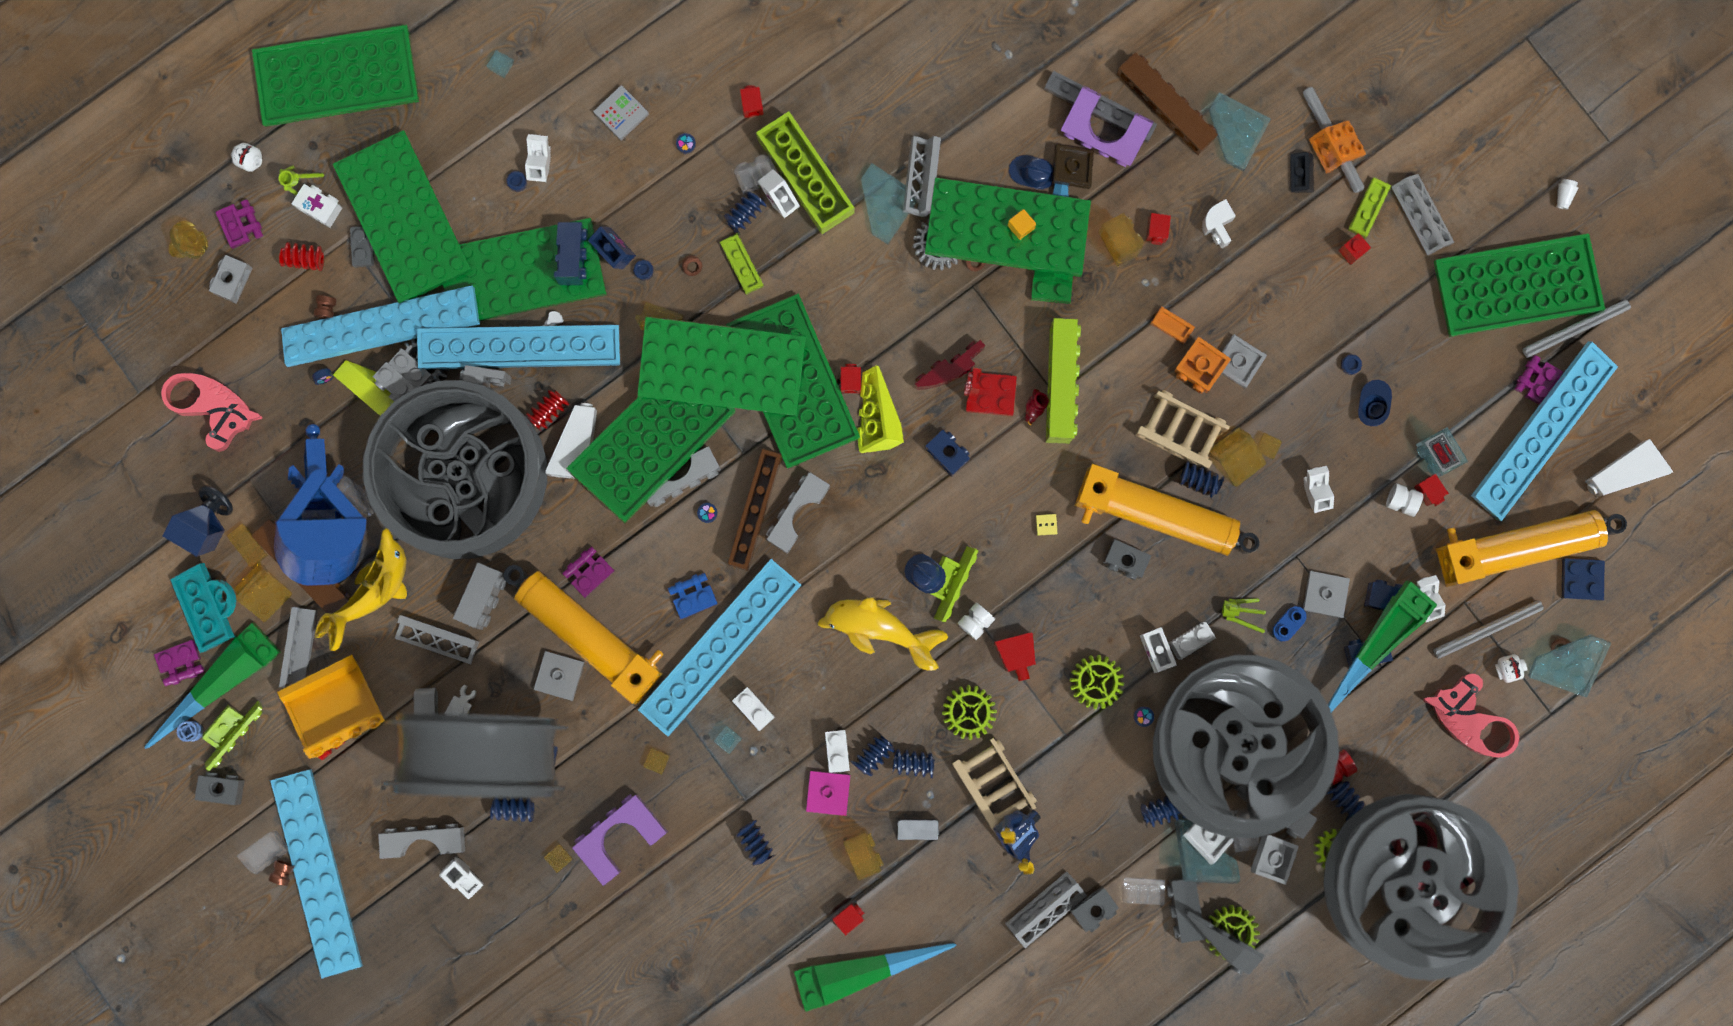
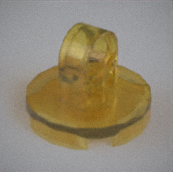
(187, 241)

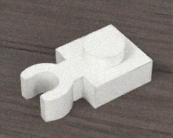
(460, 705)

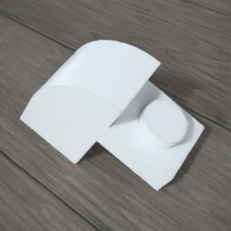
(538, 158)
(1215, 220)
(1318, 489)
(1430, 587)
(461, 877)

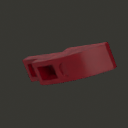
(944, 373)

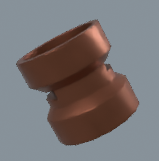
(324, 307)
(281, 873)

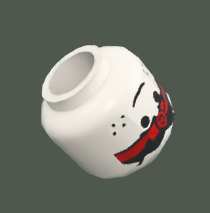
(246, 157)
(1511, 668)

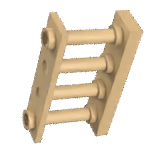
(1166, 441)
(973, 785)

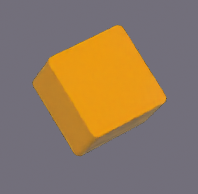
(1021, 224)

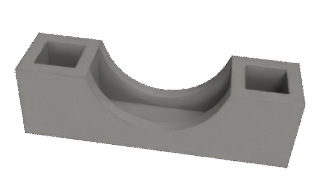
(702, 466)
(811, 491)
(1298, 828)
(448, 840)

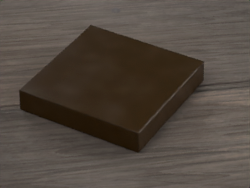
(1072, 166)

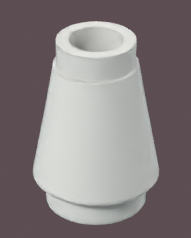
(1566, 193)

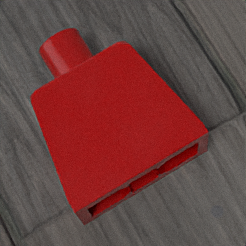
(1017, 654)

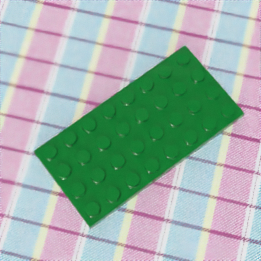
(335, 75)
(402, 217)
(973, 218)
(518, 273)
(1519, 285)
(721, 365)
(822, 414)
(644, 450)

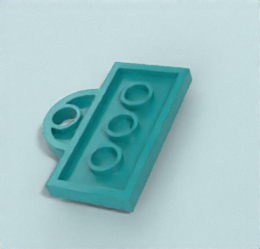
(204, 606)

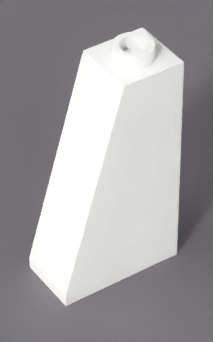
(574, 440)
(1632, 468)

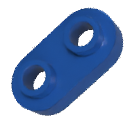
(1289, 623)

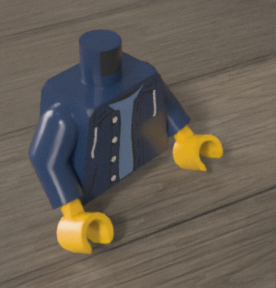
(1018, 835)

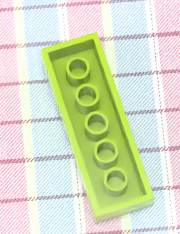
(805, 172)
(1062, 380)

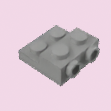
(401, 375)
(485, 376)
(1274, 858)

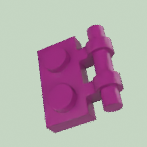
(233, 226)
(1543, 383)
(592, 576)
(176, 657)

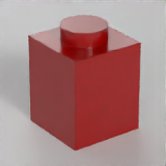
(751, 101)
(1158, 228)
(1354, 249)
(851, 379)
(1432, 490)
(849, 918)

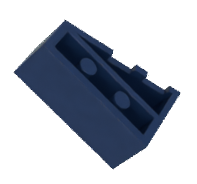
(571, 253)

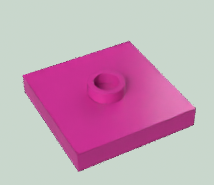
(828, 793)

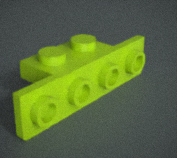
(956, 576)
(226, 730)

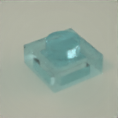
(500, 64)
(728, 739)

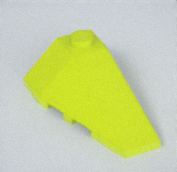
(361, 383)
(879, 420)

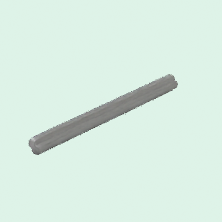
(1324, 121)
(1576, 328)
(1488, 629)

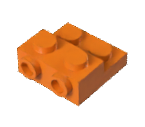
(1202, 366)

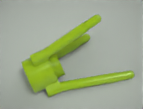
(290, 178)
(1232, 608)

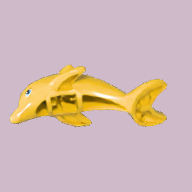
(380, 583)
(870, 620)

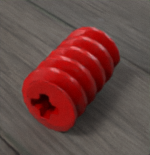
(301, 257)
(547, 409)

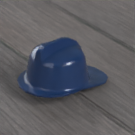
(1031, 172)
(1375, 403)
(925, 573)

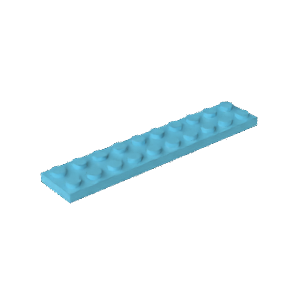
(378, 326)
(518, 346)
(1544, 431)
(719, 647)
(316, 873)

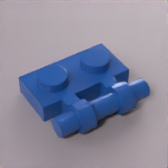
(693, 602)

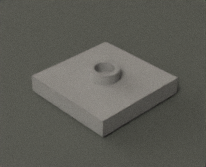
(1326, 594)
(559, 676)

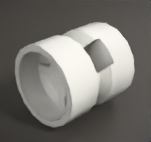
(1405, 500)
(976, 621)

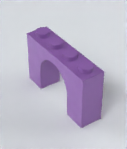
(1079, 126)
(592, 849)

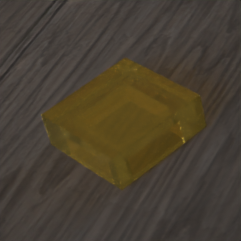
(1269, 445)
(656, 761)
(558, 858)

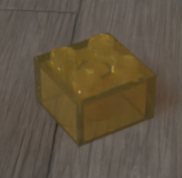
(1121, 239)
(862, 855)

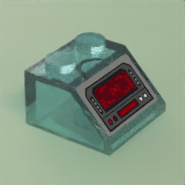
(1441, 452)

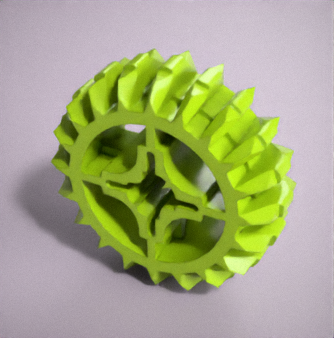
(1091, 674)
(958, 698)
(1220, 918)

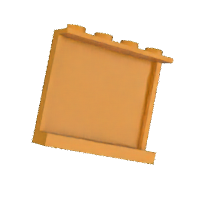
(331, 706)

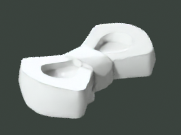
(554, 319)

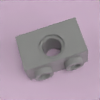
(232, 290)

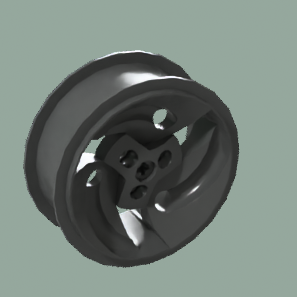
(456, 413)
(474, 755)
(1193, 774)
(1470, 848)

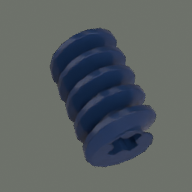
(744, 211)
(1201, 479)
(874, 755)
(913, 763)
(1346, 798)
(513, 809)
(1161, 810)
(755, 843)

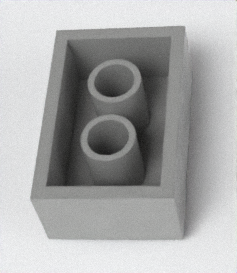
(480, 597)

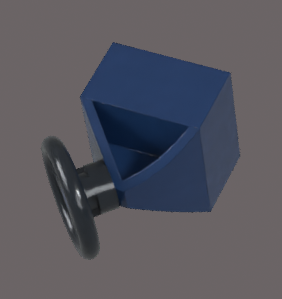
(199, 528)

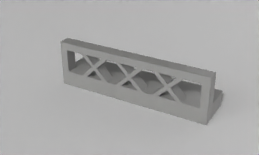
(929, 173)
(1420, 214)
(435, 631)
(298, 646)
(1044, 907)

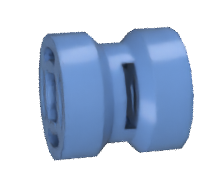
(194, 732)

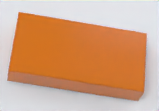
(1172, 325)

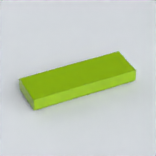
(1369, 207)
(741, 264)

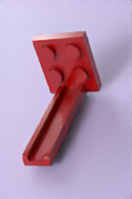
(990, 393)

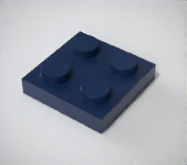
(1583, 579)

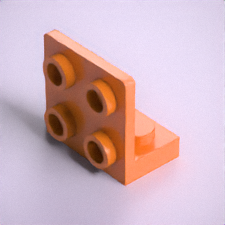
(1337, 145)

